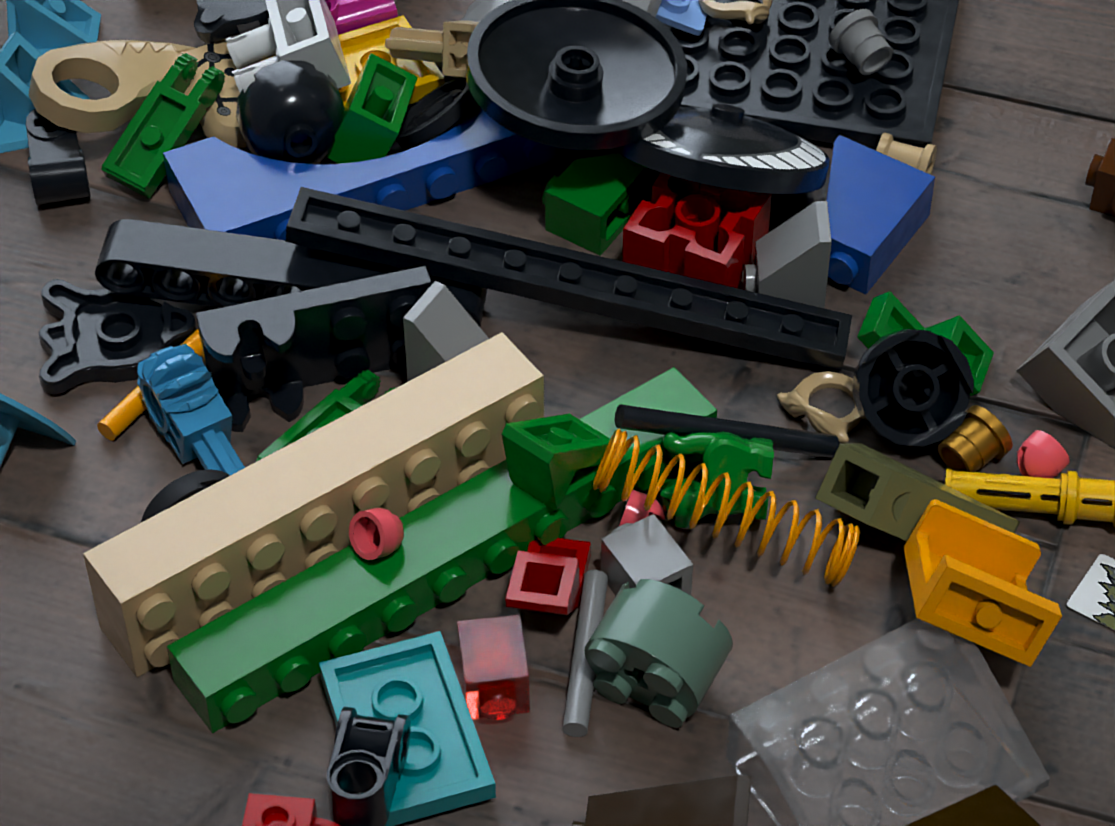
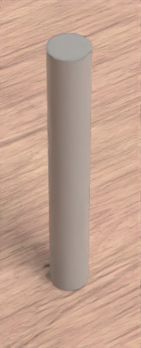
(581, 674)

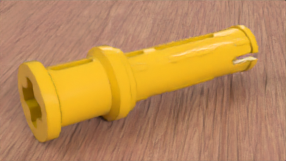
(1068, 488)

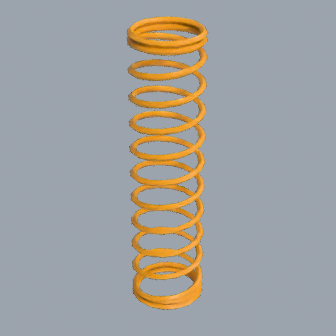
(841, 553)

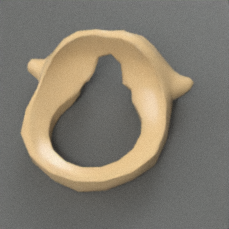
(742, 10)
(797, 404)

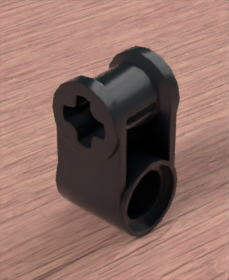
(55, 162)
(367, 761)

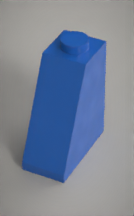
(871, 211)

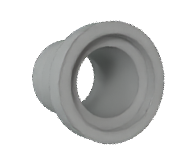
(861, 41)

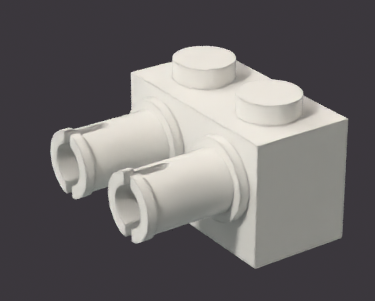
(294, 32)

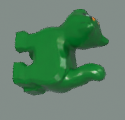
(721, 454)

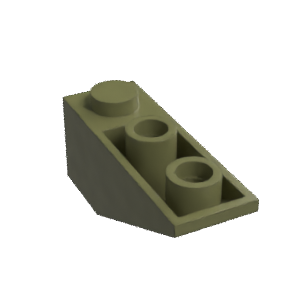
(892, 494)

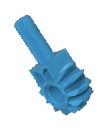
(188, 408)

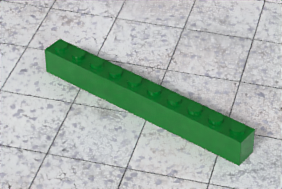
(446, 548)

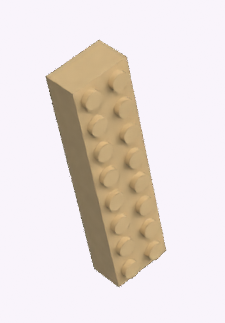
(300, 500)

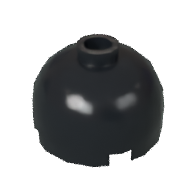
(290, 113)
(913, 387)

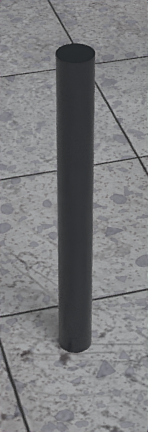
(682, 424)

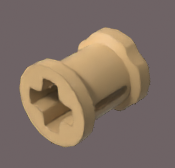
(911, 155)

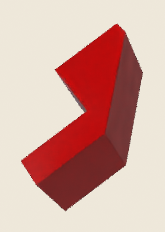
(549, 576)

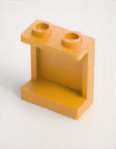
(974, 583)

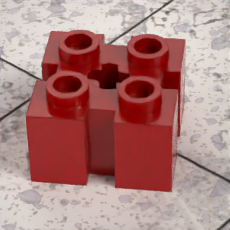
(697, 230)

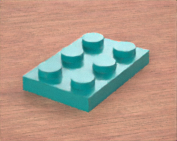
(444, 753)

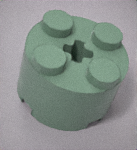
(657, 650)

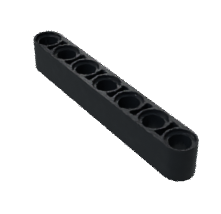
(232, 267)

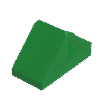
(548, 452)

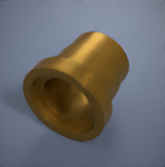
(975, 441)

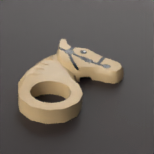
(129, 74)

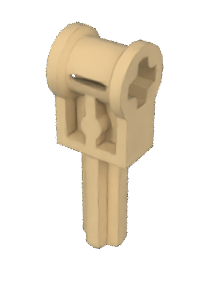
(434, 46)

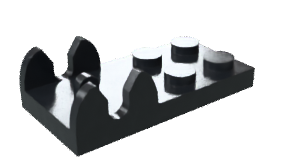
(307, 340)

